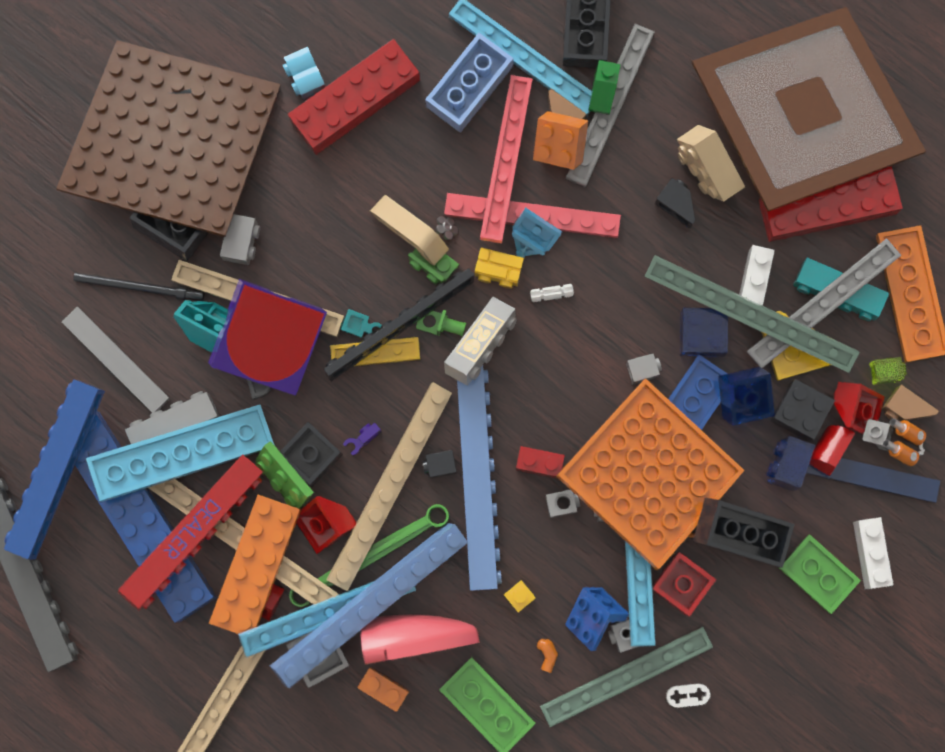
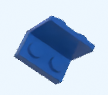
(592, 615)

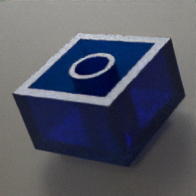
(703, 332)
(746, 396)
(790, 463)

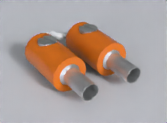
(912, 434)

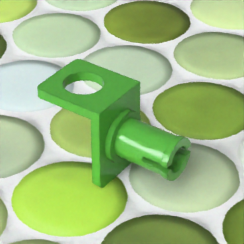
(442, 324)

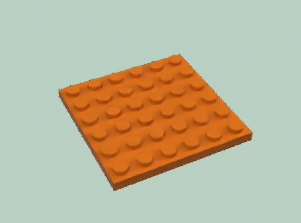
(650, 473)

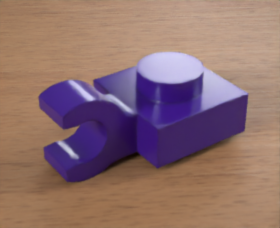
(367, 433)

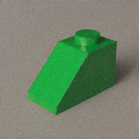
(604, 87)

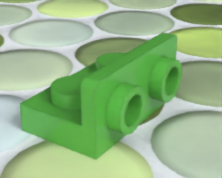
(436, 274)

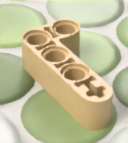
(410, 229)

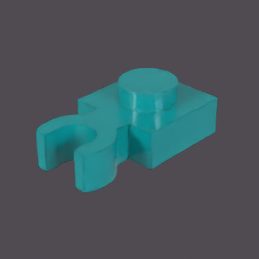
(356, 324)

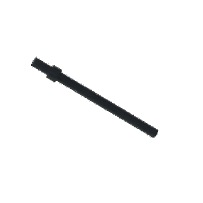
(180, 293)

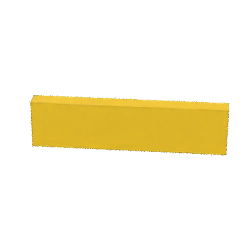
(393, 351)

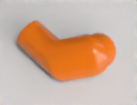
(549, 652)

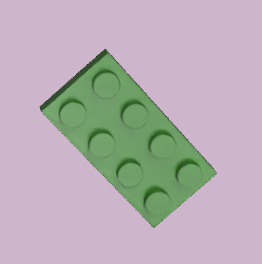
(487, 706)

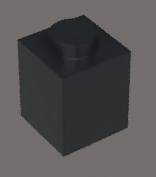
(440, 464)

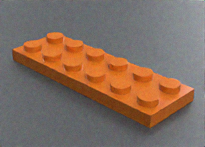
(914, 296)
(255, 565)

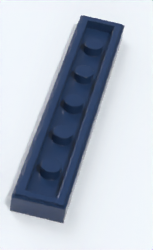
(882, 479)

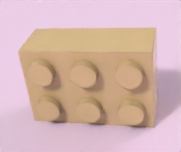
(710, 163)

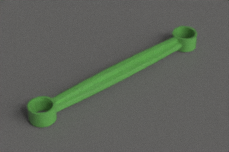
(388, 544)

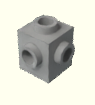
(616, 635)

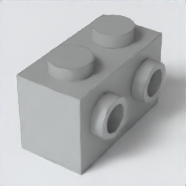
(239, 241)

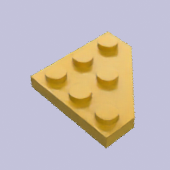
(794, 361)

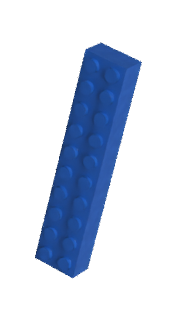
(144, 528)

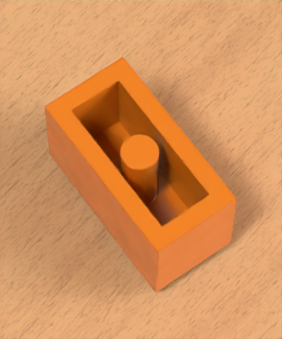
(383, 689)

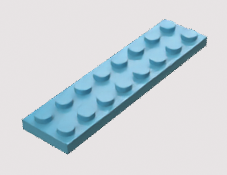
(178, 453)

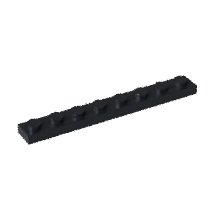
(391, 329)

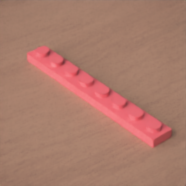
(506, 159)
(562, 218)

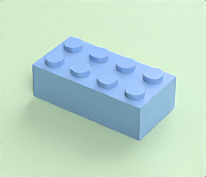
(469, 82)

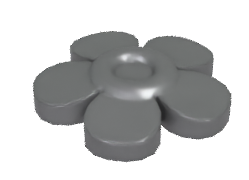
(445, 226)

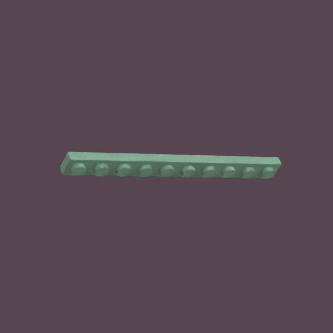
(752, 313)

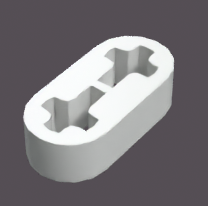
(688, 701)

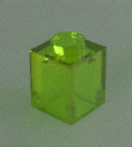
(887, 370)

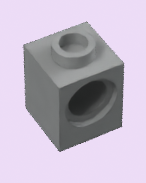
(643, 368)
(554, 510)

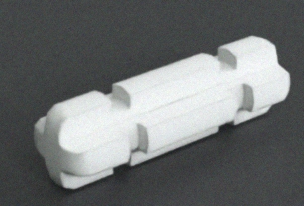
(552, 292)

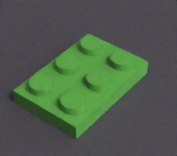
(283, 476)
(819, 574)

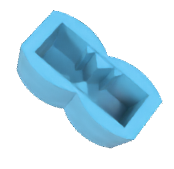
(304, 72)

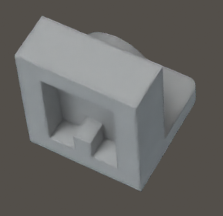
(877, 432)

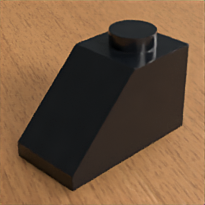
(677, 202)

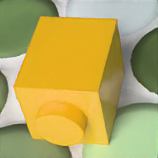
(519, 596)

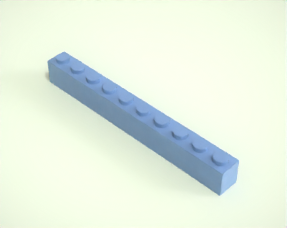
(477, 484)
(368, 604)

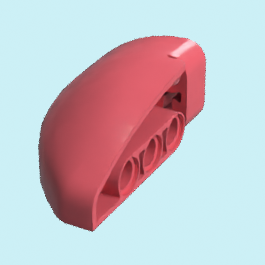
(413, 635)

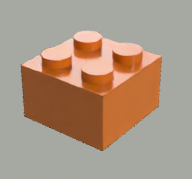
(560, 140)

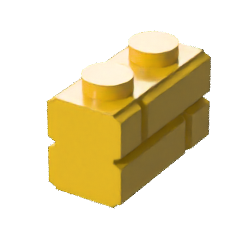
(498, 268)

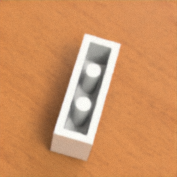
(756, 273)
(873, 553)

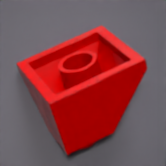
(857, 405)
(324, 523)

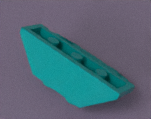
(201, 322)

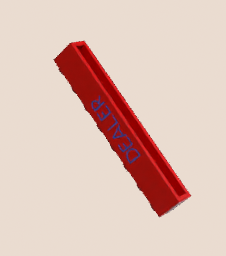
(190, 533)

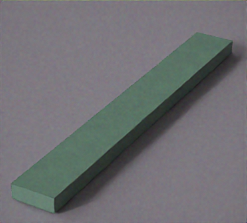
(626, 676)

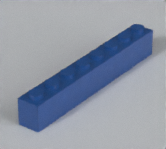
(53, 470)

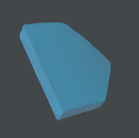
(533, 234)

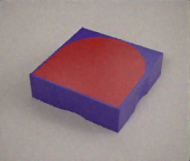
(267, 337)

